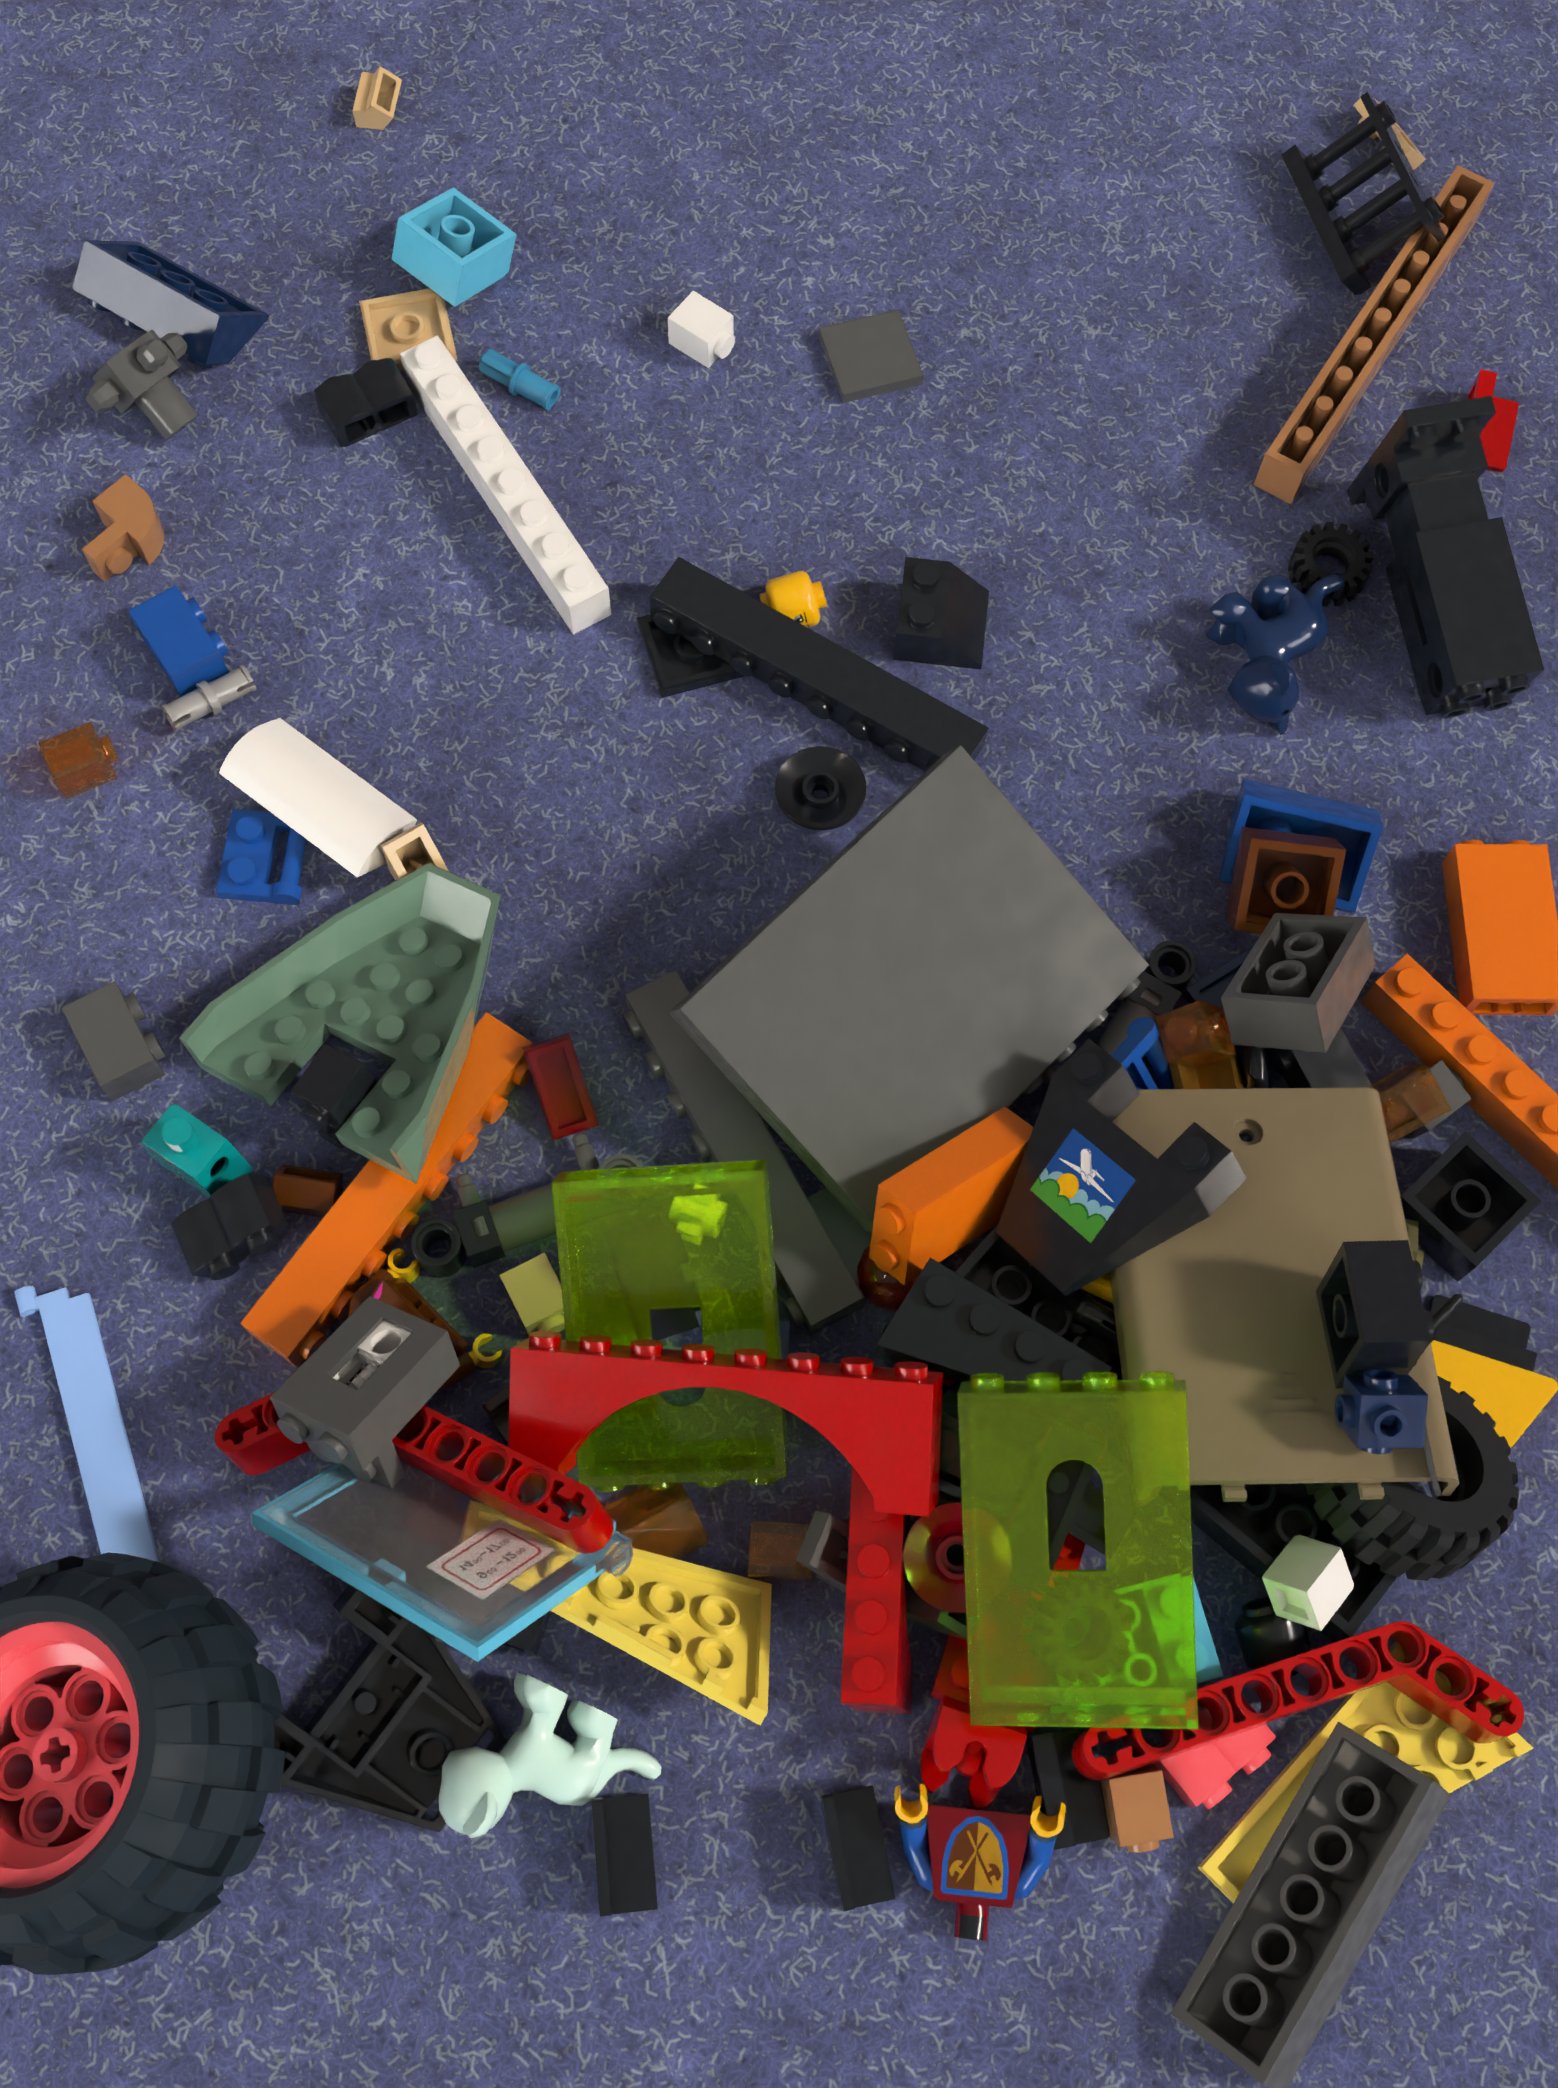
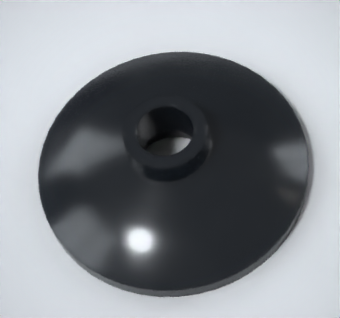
(820, 770)

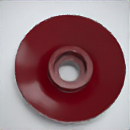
(925, 1558)

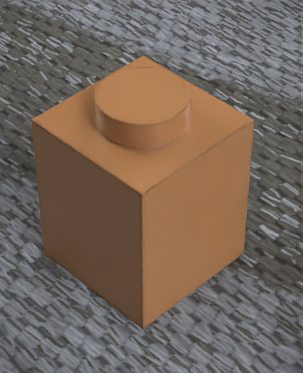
(1137, 1808)

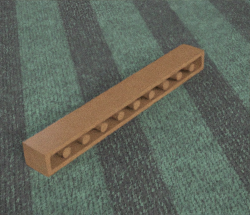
(1370, 339)

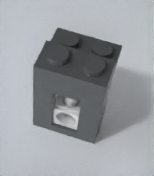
(365, 1389)

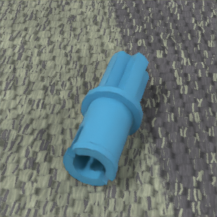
(519, 379)

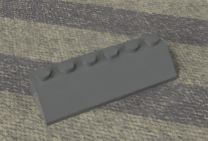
(1310, 1906)

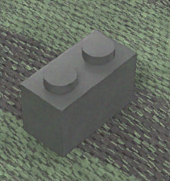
(114, 1040)

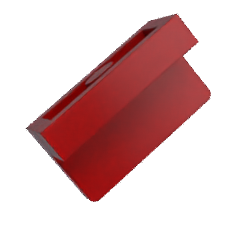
(1498, 432)

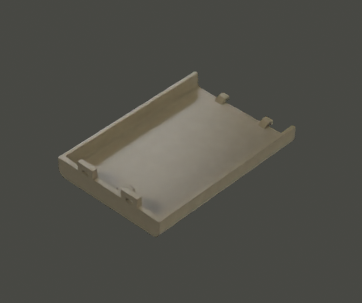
(1238, 1296)

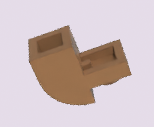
(130, 530)

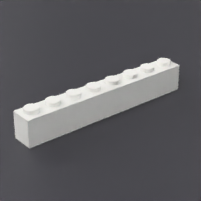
(506, 485)

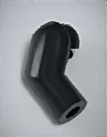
(1255, 1067)

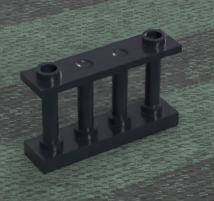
(1323, 200)

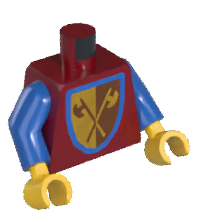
(976, 1855)

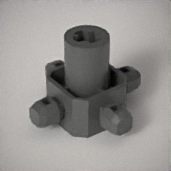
(142, 378)

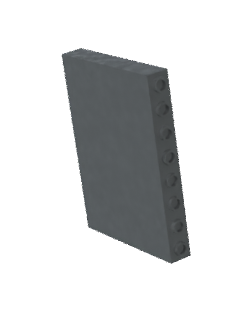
(911, 984)

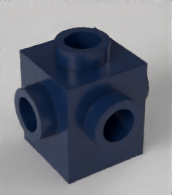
(1382, 1411)

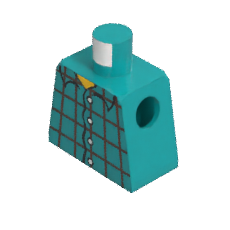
(192, 1149)

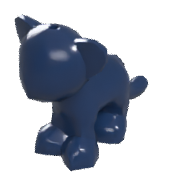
(1272, 632)

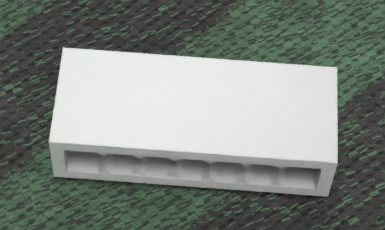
(315, 795)

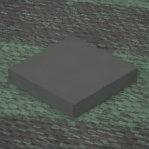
(870, 356)

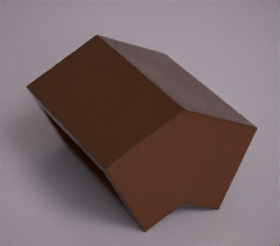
(307, 1190)

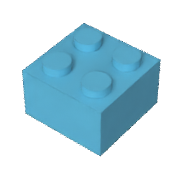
(453, 246)

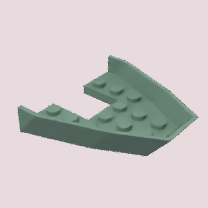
(383, 975)

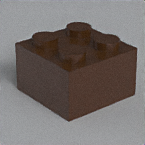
(1282, 876)

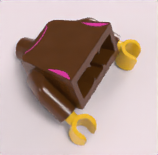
(395, 1289)

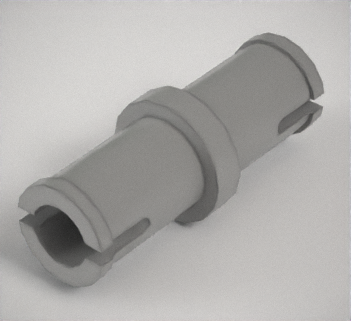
(209, 697)

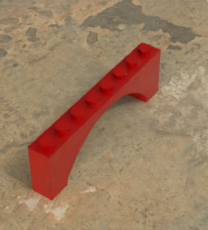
(873, 1415)

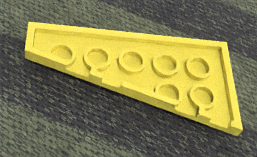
(687, 1623)
(1388, 1721)

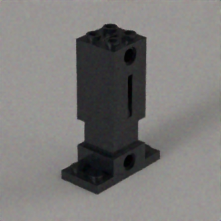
(1451, 562)

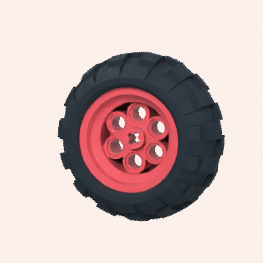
(183, 1683)

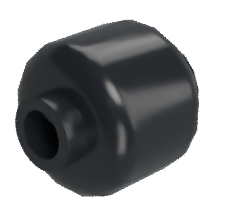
(1268, 1637)

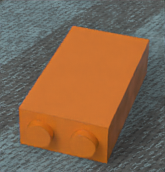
(1503, 927)
(947, 1196)

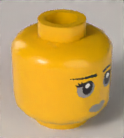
(796, 597)

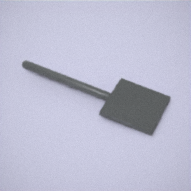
(1434, 1483)

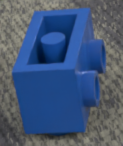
(179, 640)

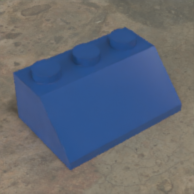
(1302, 813)

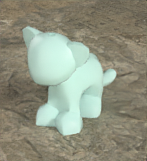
(481, 1782)

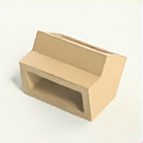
(376, 99)

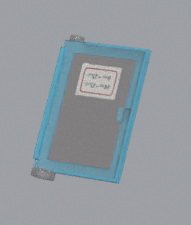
(435, 1554)

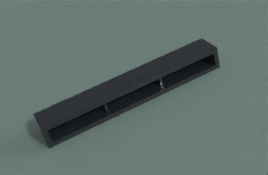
(810, 668)

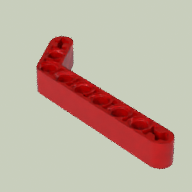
(431, 1445)
(1326, 1683)

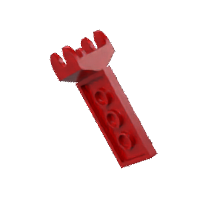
(982, 1752)

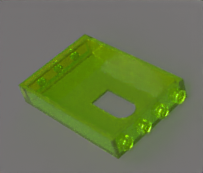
(675, 1242)
(1078, 1641)

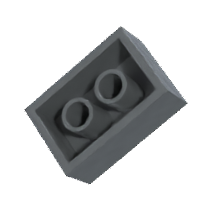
(1299, 982)

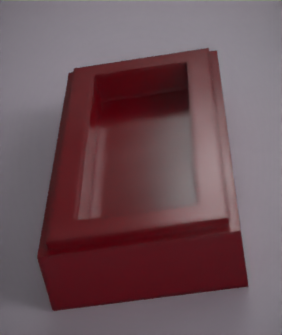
(560, 1086)

